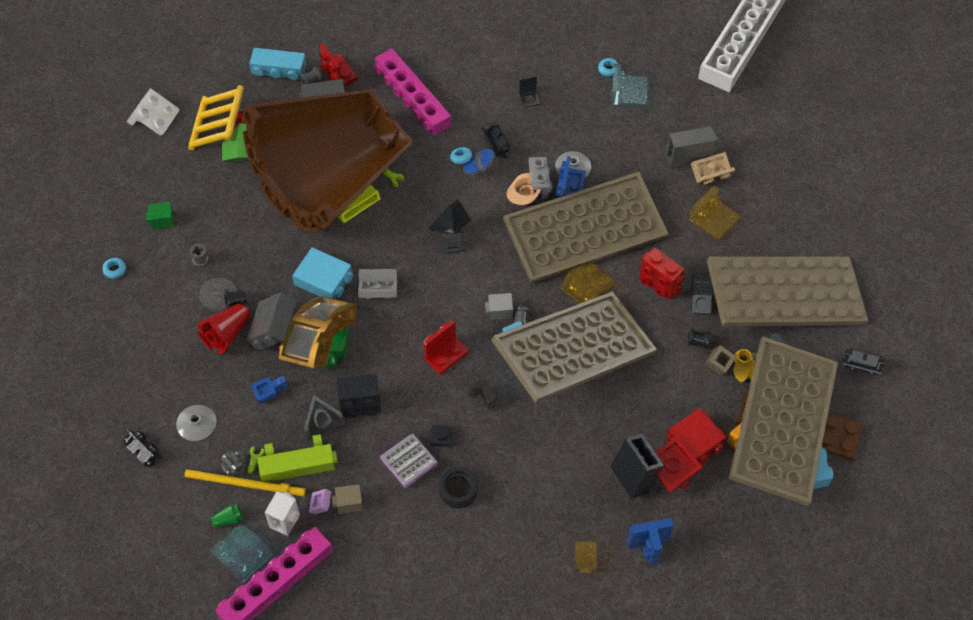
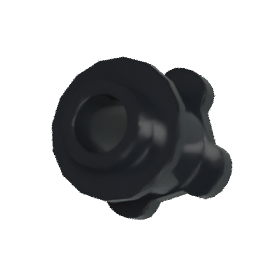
(234, 298)

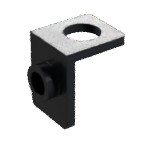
(527, 87)

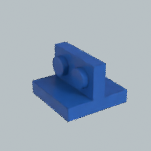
(650, 537)

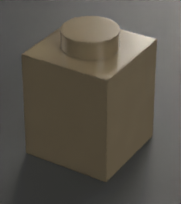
(720, 360)
(347, 499)

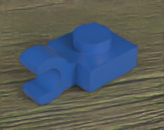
(266, 389)

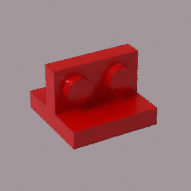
(678, 465)

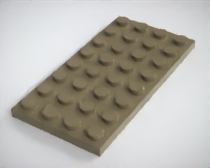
(585, 227)
(786, 291)
(573, 346)
(784, 421)

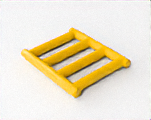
(229, 121)

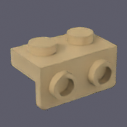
(712, 167)

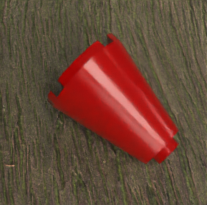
(222, 328)

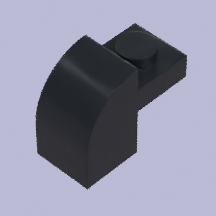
(701, 292)

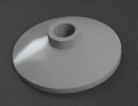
(581, 160)
(196, 430)

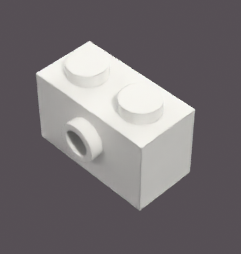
(282, 513)

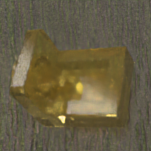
(586, 555)

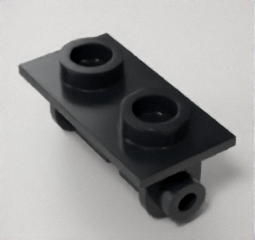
(499, 145)
(870, 364)
(148, 452)

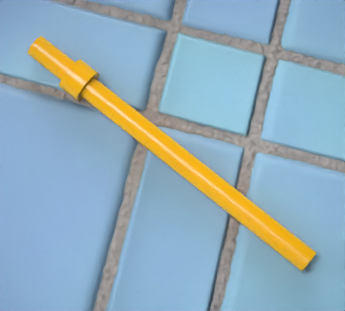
(284, 487)

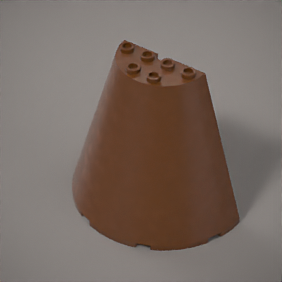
(320, 152)

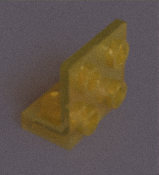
(713, 215)
(586, 283)

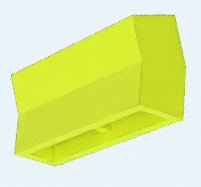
(364, 201)

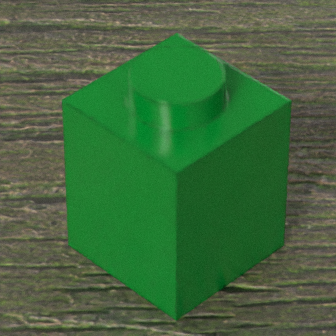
(160, 215)

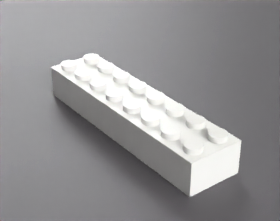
(738, 42)

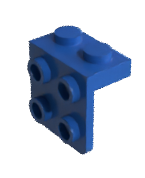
(570, 179)

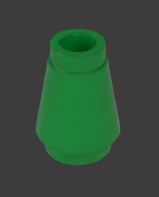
(230, 515)

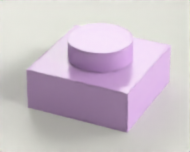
(320, 501)

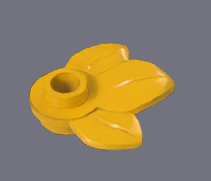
(743, 369)

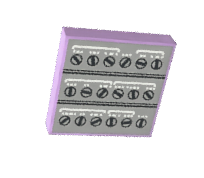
(408, 460)

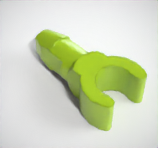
(393, 177)
(254, 460)

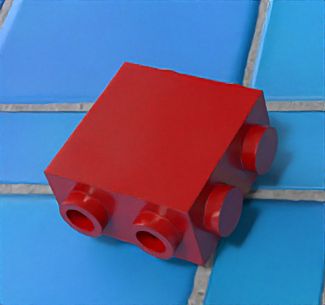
(661, 274)
(698, 435)

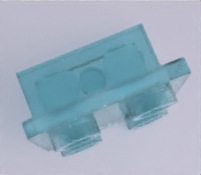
(628, 89)
(242, 552)

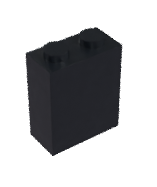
(637, 465)

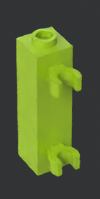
(297, 462)

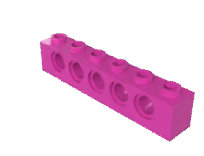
(413, 92)
(254, 605)

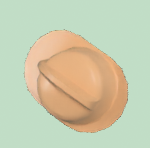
(521, 190)

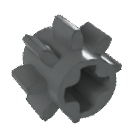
(233, 462)

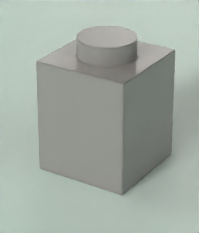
(499, 306)

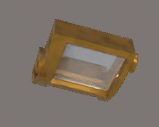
(312, 331)

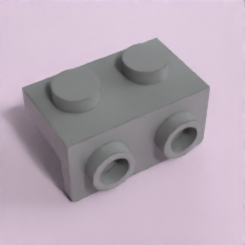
(540, 175)
(377, 283)

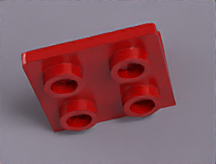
(336, 67)
(444, 348)

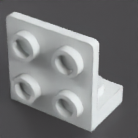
(154, 112)

